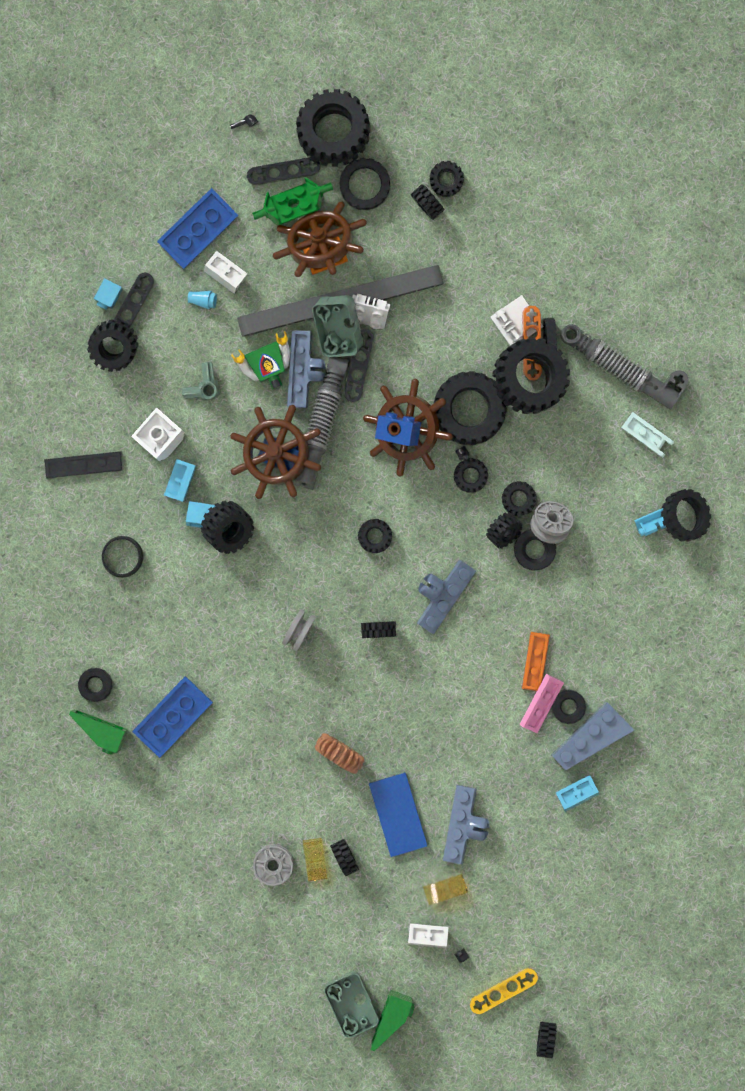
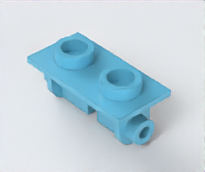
(649, 523)

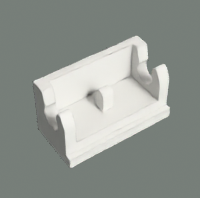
(225, 272)
(428, 935)

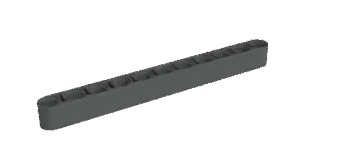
(302, 310)

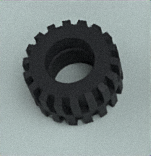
(107, 359)
(219, 518)

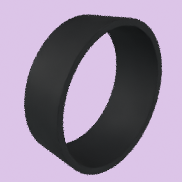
(140, 554)

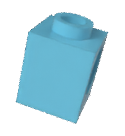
(108, 294)

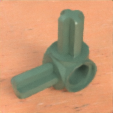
(200, 391)

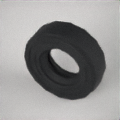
(95, 696)
(580, 707)

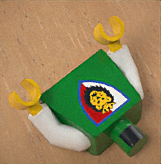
(266, 362)

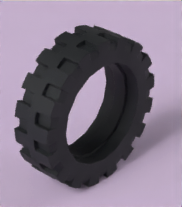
(363, 163)
(701, 511)

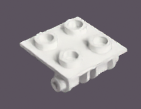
(369, 314)
(510, 320)

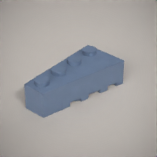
(592, 736)

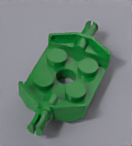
(307, 196)

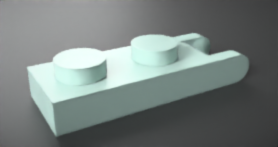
(646, 433)

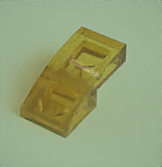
(315, 859)
(445, 889)

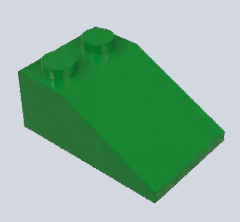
(103, 733)
(393, 1016)

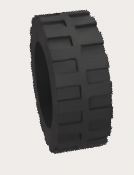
(527, 562)

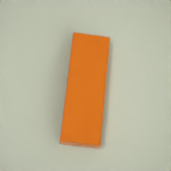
(535, 661)

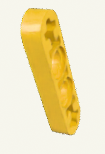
(502, 988)

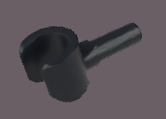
(249, 119)
(462, 453)
(461, 955)

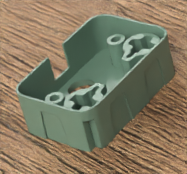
(333, 334)
(345, 1006)

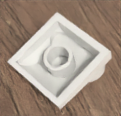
(159, 435)

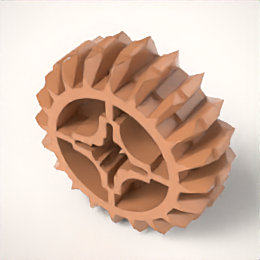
(339, 753)

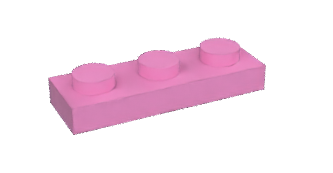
(541, 703)

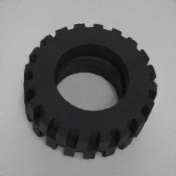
(328, 104)
(550, 361)
(496, 408)

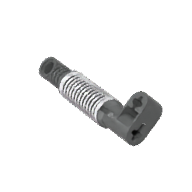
(625, 369)
(323, 417)

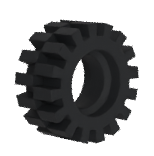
(446, 167)
(427, 201)
(482, 475)
(530, 498)
(375, 524)
(504, 530)
(378, 629)
(344, 857)
(546, 1039)

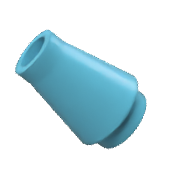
(205, 299)

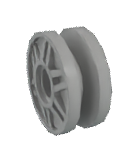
(552, 522)
(298, 630)
(273, 876)

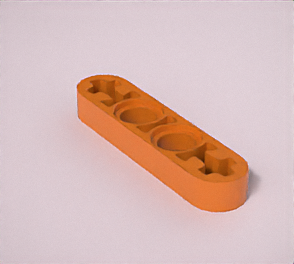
(537, 318)

